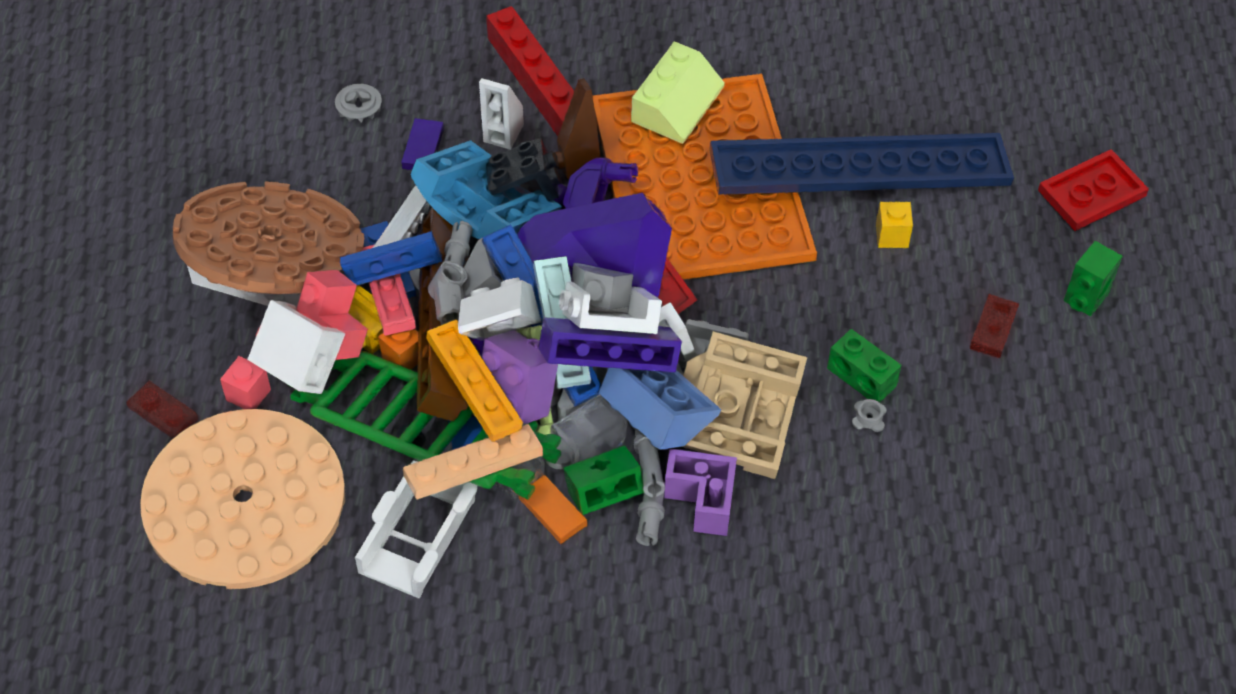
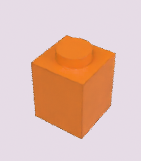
(400, 348)

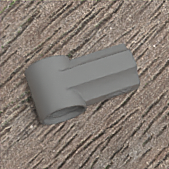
(448, 291)

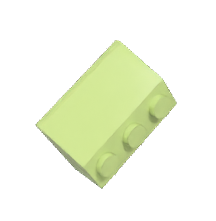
(676, 93)

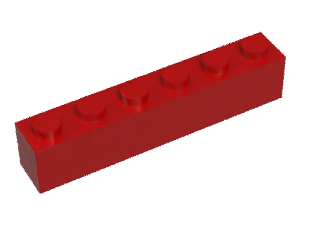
(530, 65)

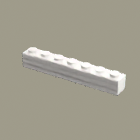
(406, 219)

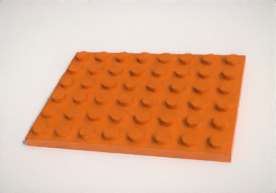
(709, 230)

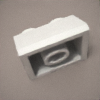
(498, 310)

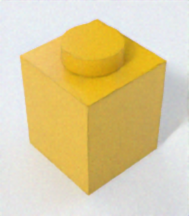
(894, 224)

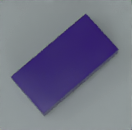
(422, 141)

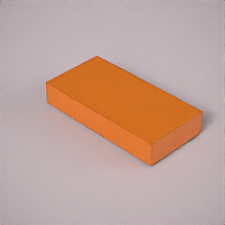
(554, 510)

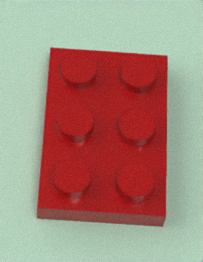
(1093, 189)

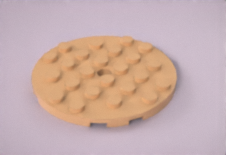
(252, 543)

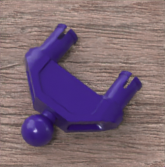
(592, 180)

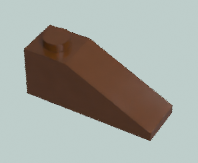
(578, 133)

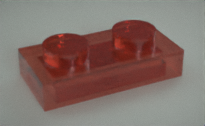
(994, 326)
(162, 410)

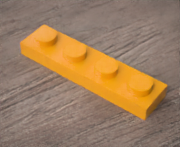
(474, 381)

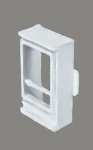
(397, 570)

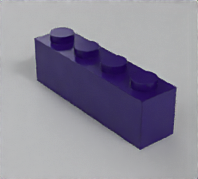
(569, 345)

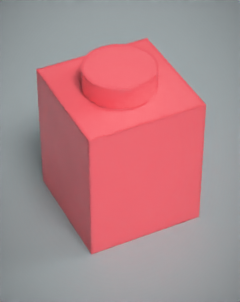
(245, 384)

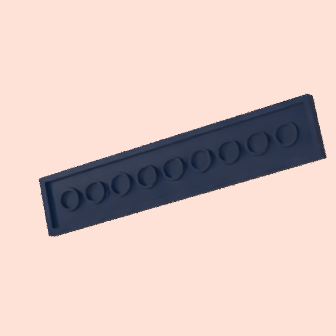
(859, 163)

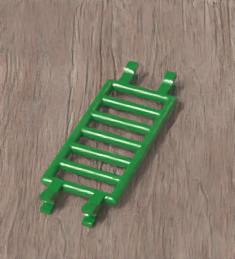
(516, 479)

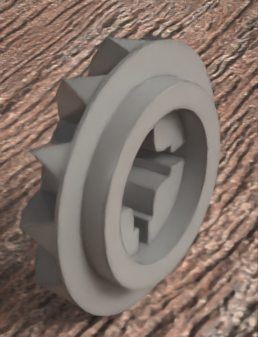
(347, 98)

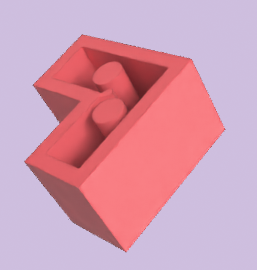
(327, 301)

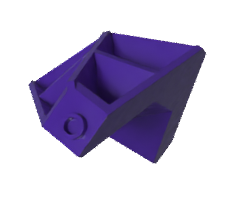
(611, 234)

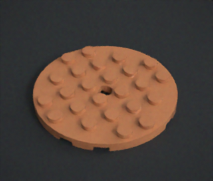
(264, 236)

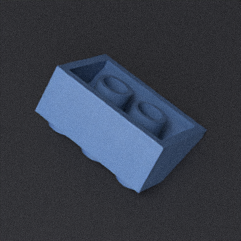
(659, 404)

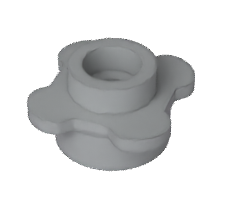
(872, 408)

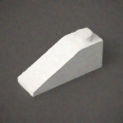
(500, 114)

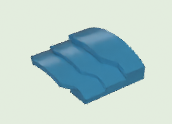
(458, 191)

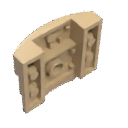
(756, 400)

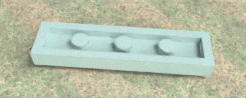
(551, 280)

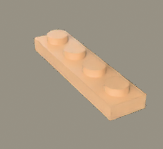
(471, 462)

